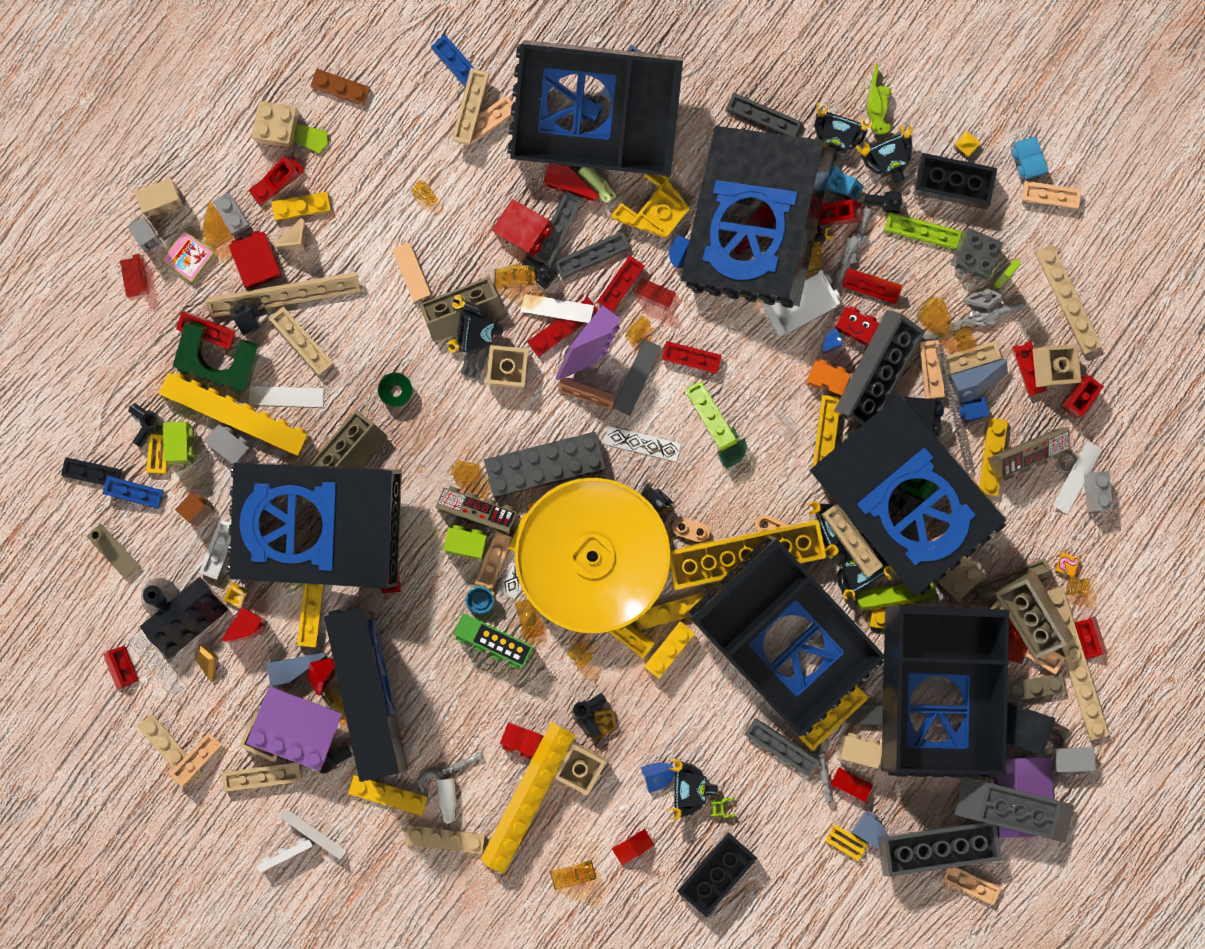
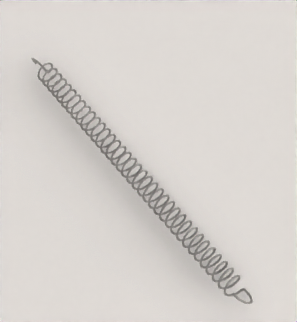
(953, 406)

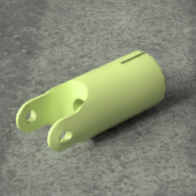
(596, 183)

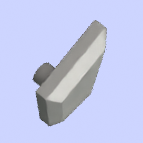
(984, 298)

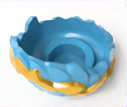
(480, 599)

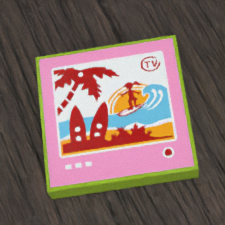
(188, 256)

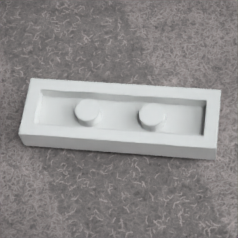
(217, 551)
(284, 854)

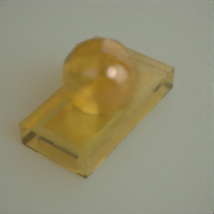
(528, 619)

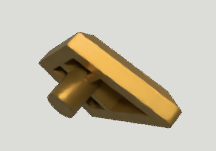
(207, 661)
(605, 722)

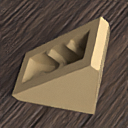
(294, 238)

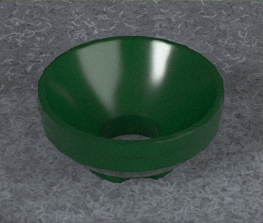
(388, 382)

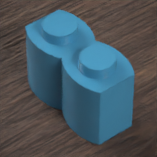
(1029, 158)

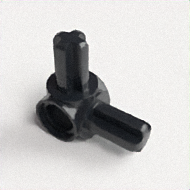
(889, 202)
(543, 274)
(145, 418)
(589, 707)
(336, 758)

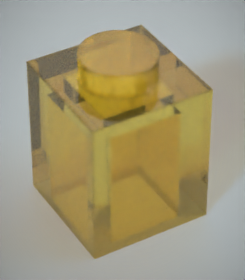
(465, 472)

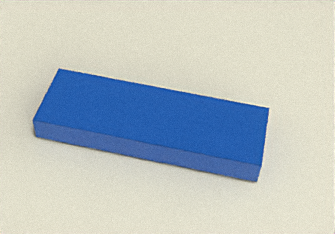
(452, 58)
(132, 492)

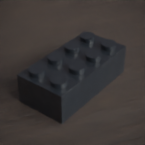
(955, 181)
(184, 617)
(716, 874)

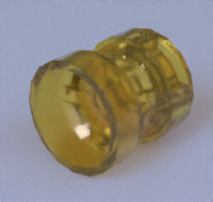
(964, 339)
(1077, 586)
(575, 655)

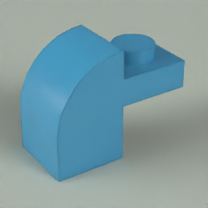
(843, 185)

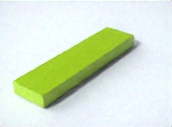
(922, 231)
(1006, 274)
(711, 416)
(890, 596)

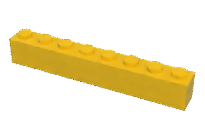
(234, 415)
(527, 797)

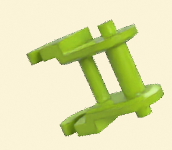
(715, 814)

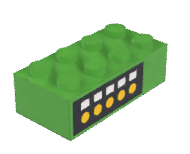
(493, 640)

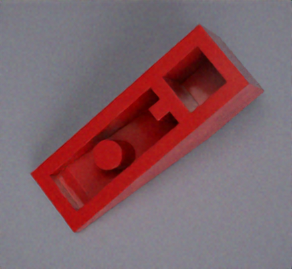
(565, 179)
(840, 213)

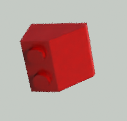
(245, 626)

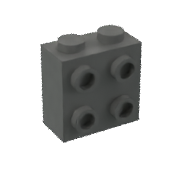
(976, 254)

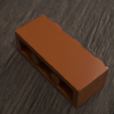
(194, 508)

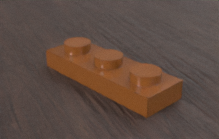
(340, 87)

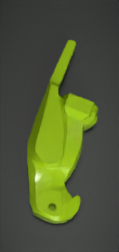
(877, 105)

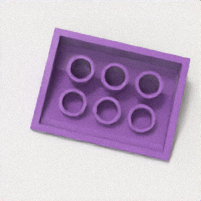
(591, 343)
(294, 728)
(1028, 776)

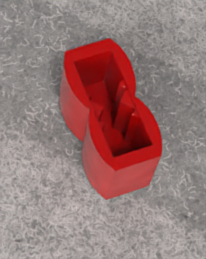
(520, 740)

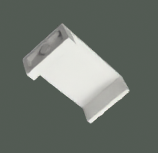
(815, 301)

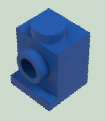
(591, 110)
(974, 410)

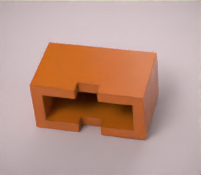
(829, 377)

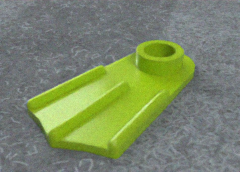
(311, 138)

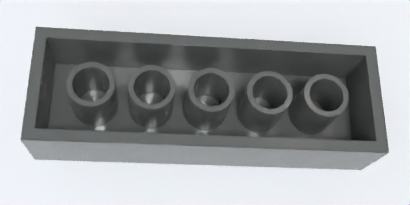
(879, 368)
(544, 464)
(939, 848)

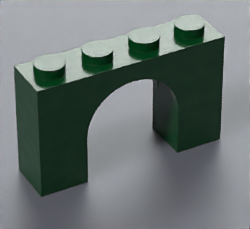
(190, 359)

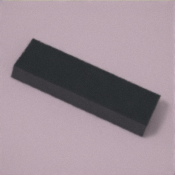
(88, 471)

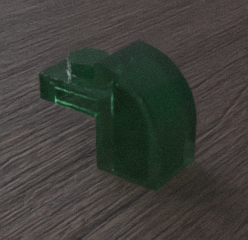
(733, 454)

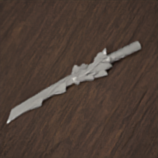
(850, 251)
(979, 319)

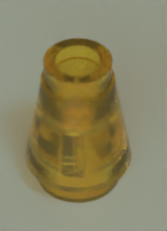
(424, 193)
(637, 331)

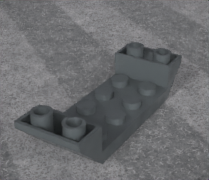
(1014, 809)

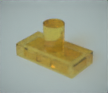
(335, 704)

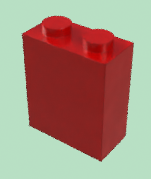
(523, 228)
(255, 260)

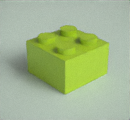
(178, 443)
(465, 543)

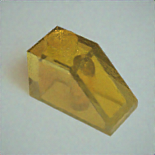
(214, 228)
(815, 262)
(514, 276)
(935, 316)
(573, 875)

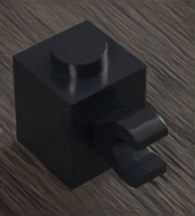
(245, 317)
(906, 506)

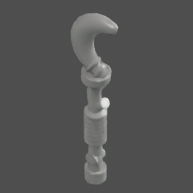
(824, 773)
(439, 774)

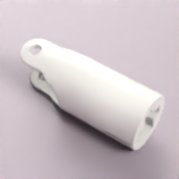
(447, 799)

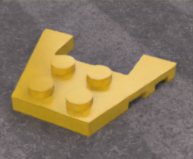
(659, 214)

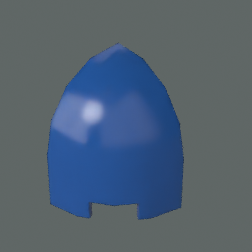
(678, 251)
(831, 341)
(657, 775)

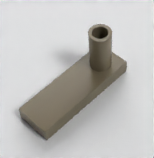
(113, 550)

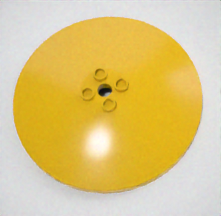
(597, 518)

